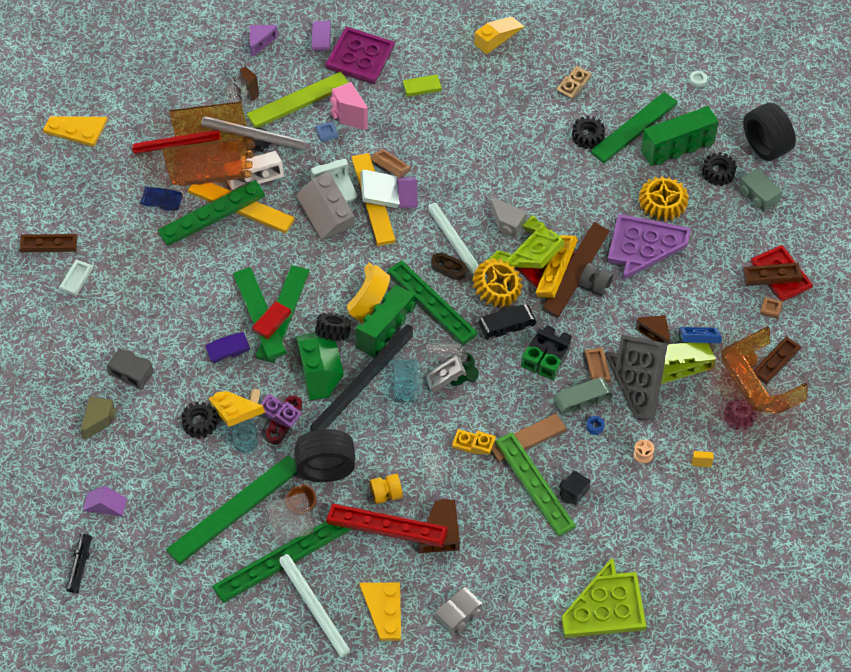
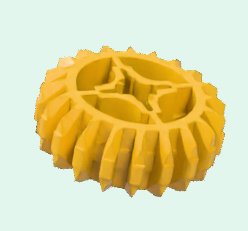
(656, 191)
(496, 292)

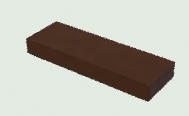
(48, 243)
(772, 274)
(776, 360)

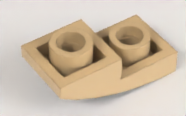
(574, 82)

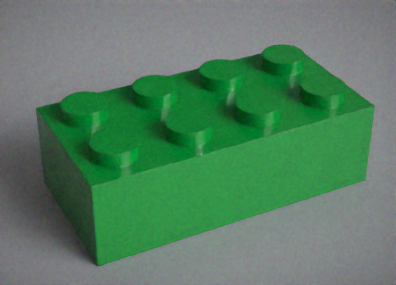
(679, 136)

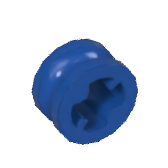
(595, 419)

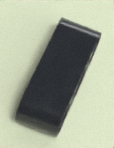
(507, 320)

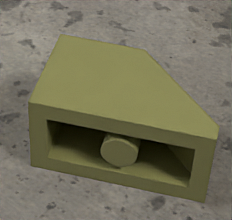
(97, 416)

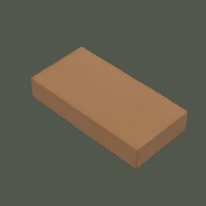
(390, 163)
(597, 364)

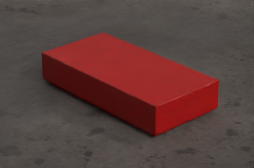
(271, 320)

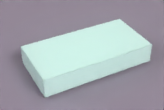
(75, 278)

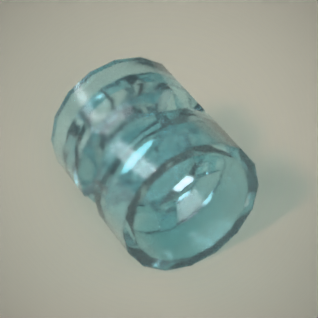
(245, 436)

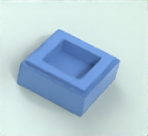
(327, 131)

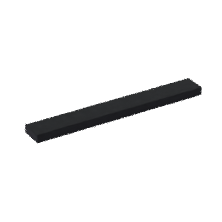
(363, 379)

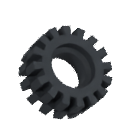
(590, 124)
(719, 160)
(333, 326)
(203, 429)

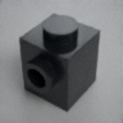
(574, 488)

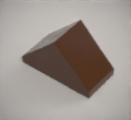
(654, 328)

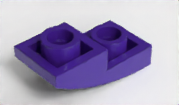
(227, 346)

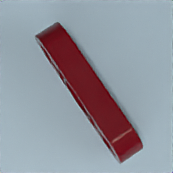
(282, 429)

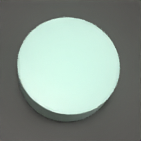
(698, 79)

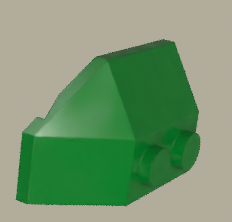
(319, 365)

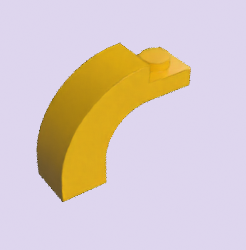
(370, 294)

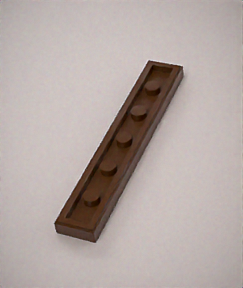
(575, 268)

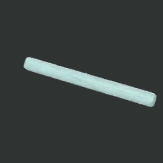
(453, 238)
(314, 606)

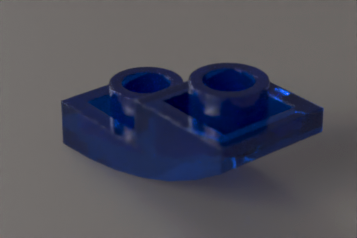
(161, 197)

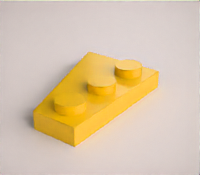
(77, 129)
(234, 408)
(385, 608)

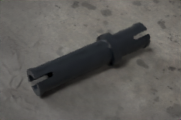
(82, 548)

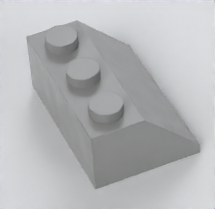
(325, 206)

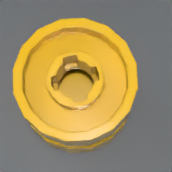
(386, 488)

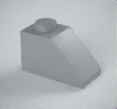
(507, 217)

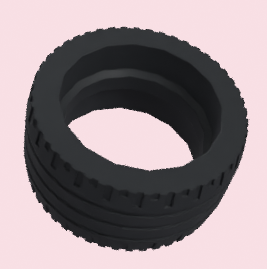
(769, 131)
(324, 455)

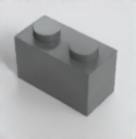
(130, 368)

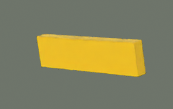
(556, 268)

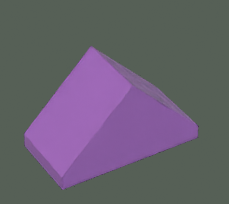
(261, 36)
(407, 192)
(105, 502)

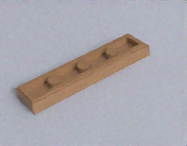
(535, 434)

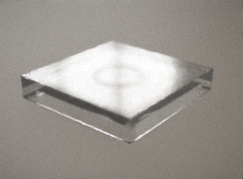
(290, 518)

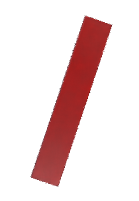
(387, 525)

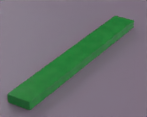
(232, 510)
(270, 564)

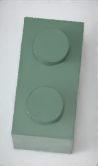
(760, 190)

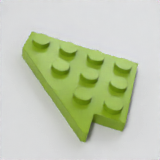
(606, 606)

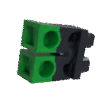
(546, 352)

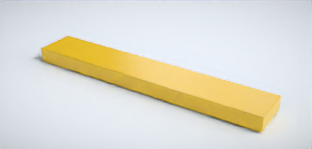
(255, 211)
(377, 213)

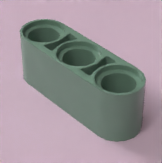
(582, 395)

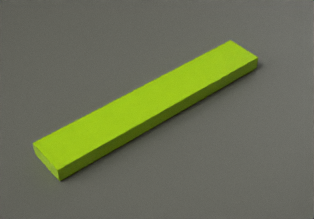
(296, 100)

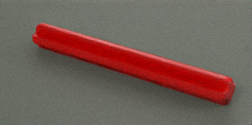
(189, 139)

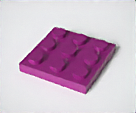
(360, 55)

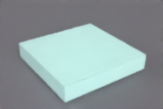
(379, 188)

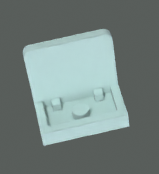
(339, 172)

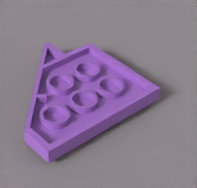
(644, 242)

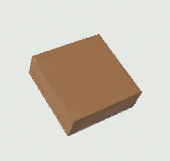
(771, 307)

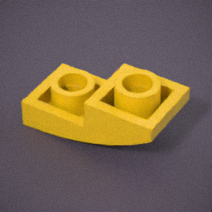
(473, 443)

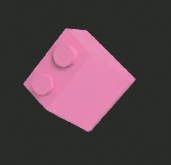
(349, 107)

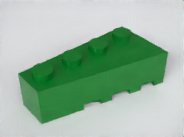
(384, 320)

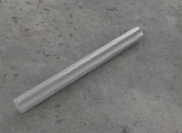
(253, 133)

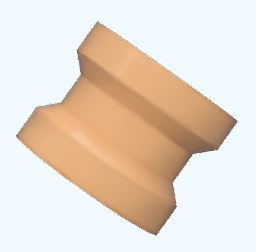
(644, 446)

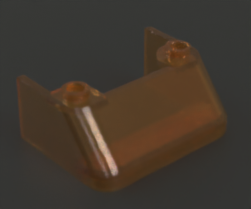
(741, 358)

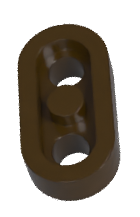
(449, 265)

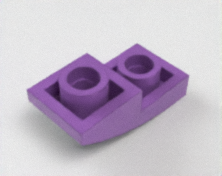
(321, 35)
(279, 412)

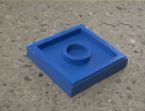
(700, 335)

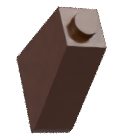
(444, 514)

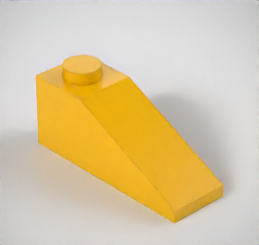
(496, 33)

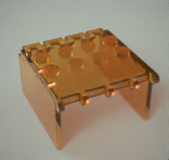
(209, 160)

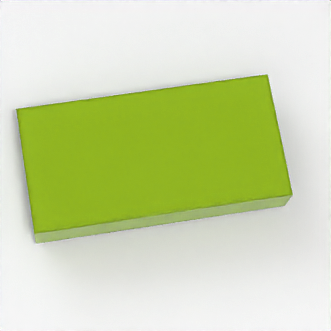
(422, 85)

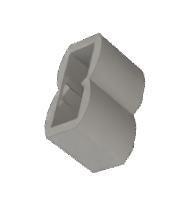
(458, 611)

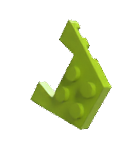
(536, 250)

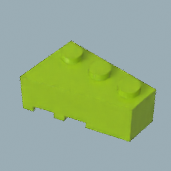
(687, 360)

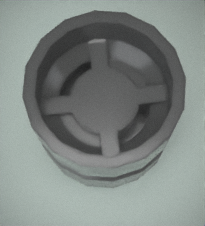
(601, 282)

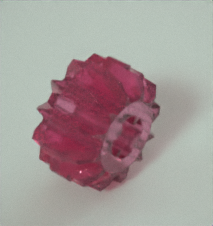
(740, 414)

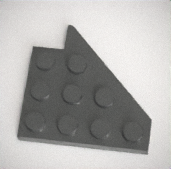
(639, 373)

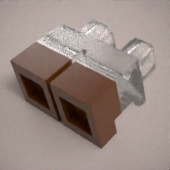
(242, 88)

